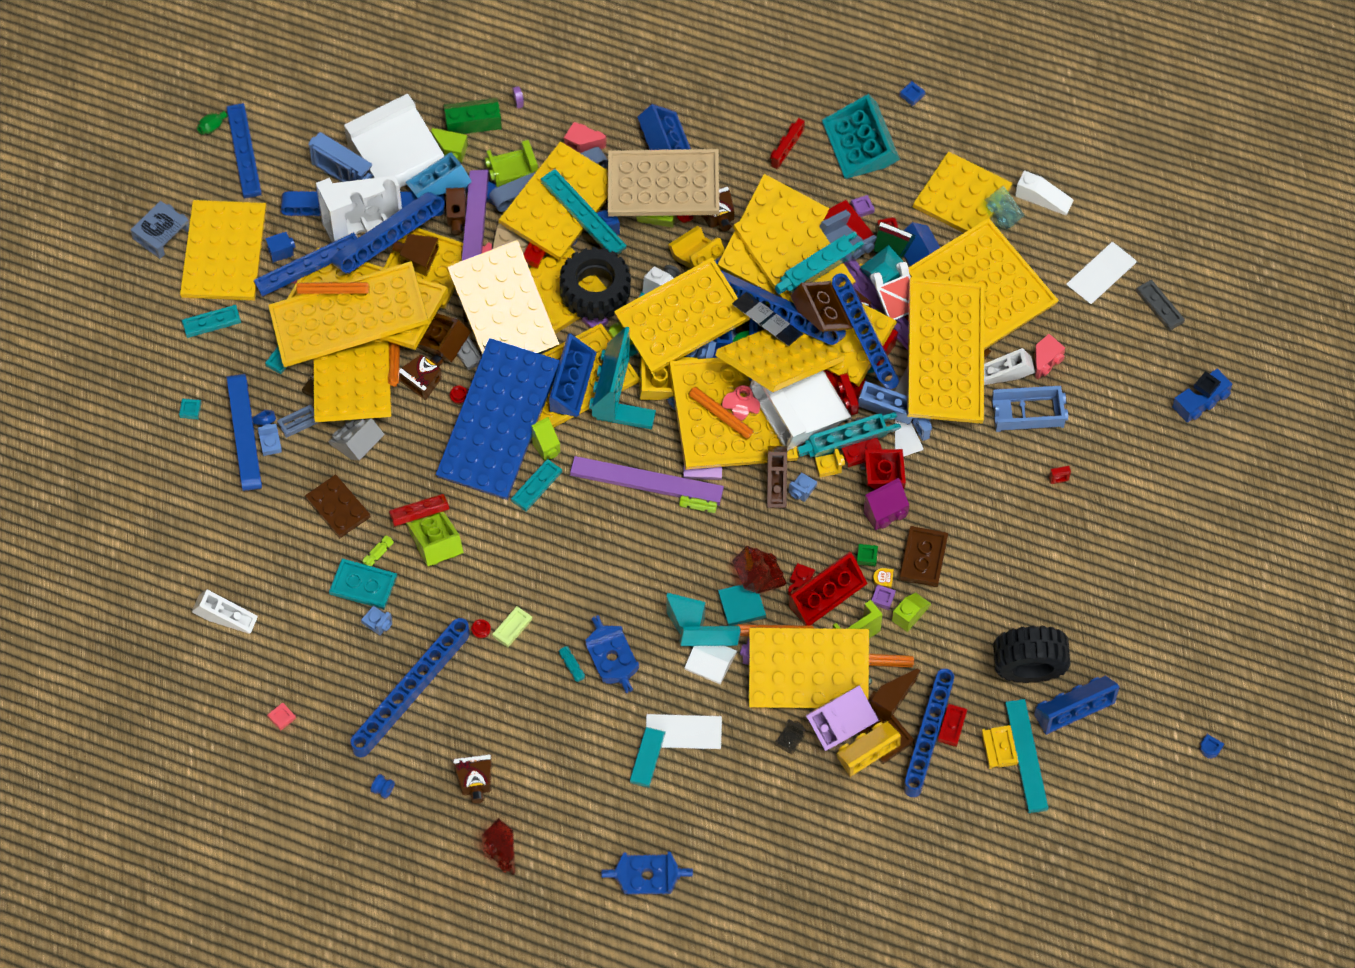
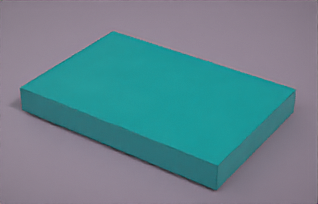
(363, 584)

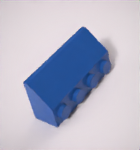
(662, 129)
(1076, 704)

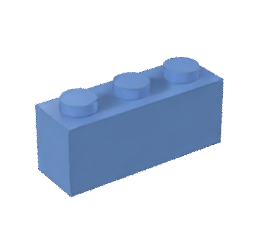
(884, 401)

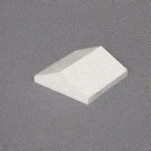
(710, 662)

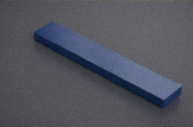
(244, 151)
(301, 266)

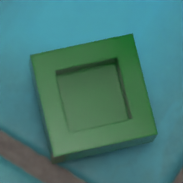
(867, 555)

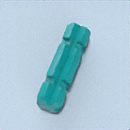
(571, 664)

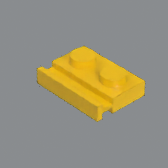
(999, 747)

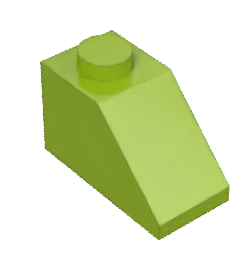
(451, 142)
(545, 439)
(910, 611)

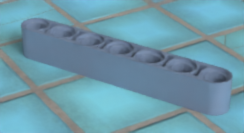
(505, 194)

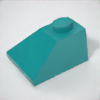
(883, 263)
(684, 611)

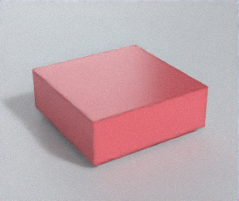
(281, 716)

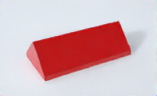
(827, 590)

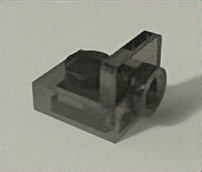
(791, 736)

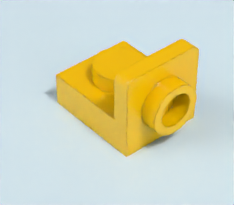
(830, 464)

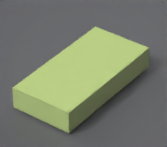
(512, 626)

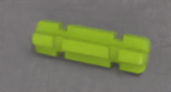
(698, 504)
(378, 551)

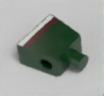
(894, 237)

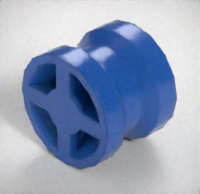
(382, 786)

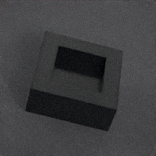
(1207, 384)

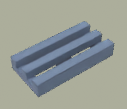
(299, 423)

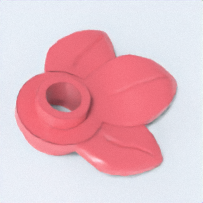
(741, 405)

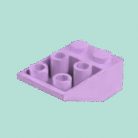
(842, 717)

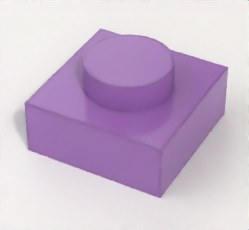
(745, 652)

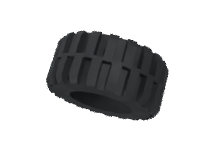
(593, 263)
(1031, 654)

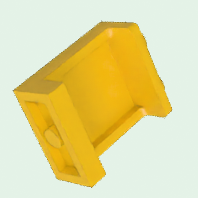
(695, 248)

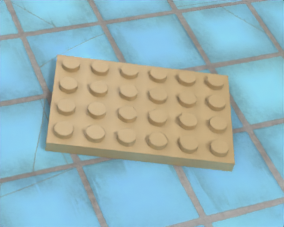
(663, 182)

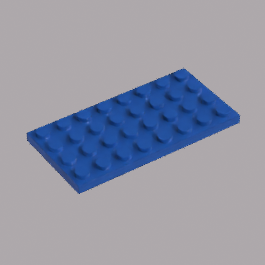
(498, 418)

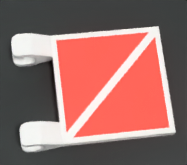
(895, 293)

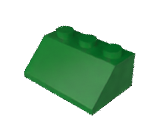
(473, 116)

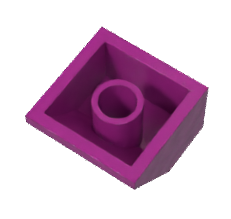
(886, 505)

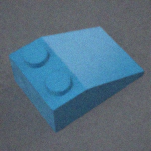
(439, 176)

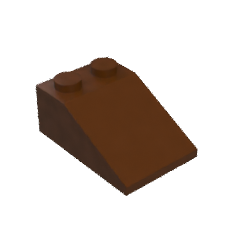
(821, 306)
(444, 337)

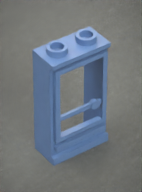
(337, 159)
(1003, 412)

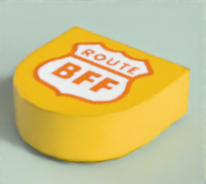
(883, 577)

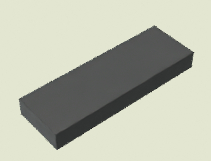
(1160, 305)

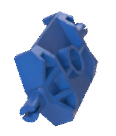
(607, 641)
(631, 868)

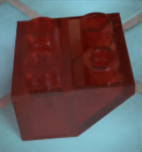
(758, 570)
(500, 845)

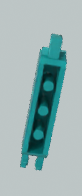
(819, 263)
(848, 434)

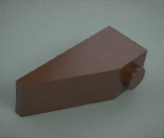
(777, 477)
(891, 694)

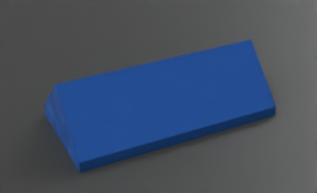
(922, 245)
(572, 377)

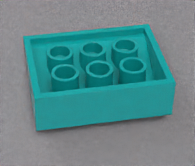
(860, 138)
(611, 376)

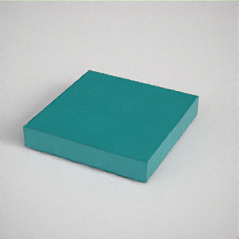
(741, 605)

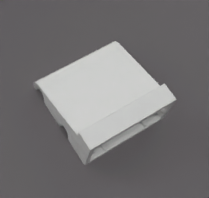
(393, 140)
(357, 204)
(801, 408)

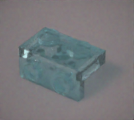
(1004, 208)

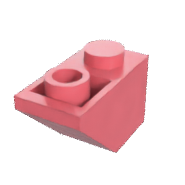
(583, 138)
(1047, 354)

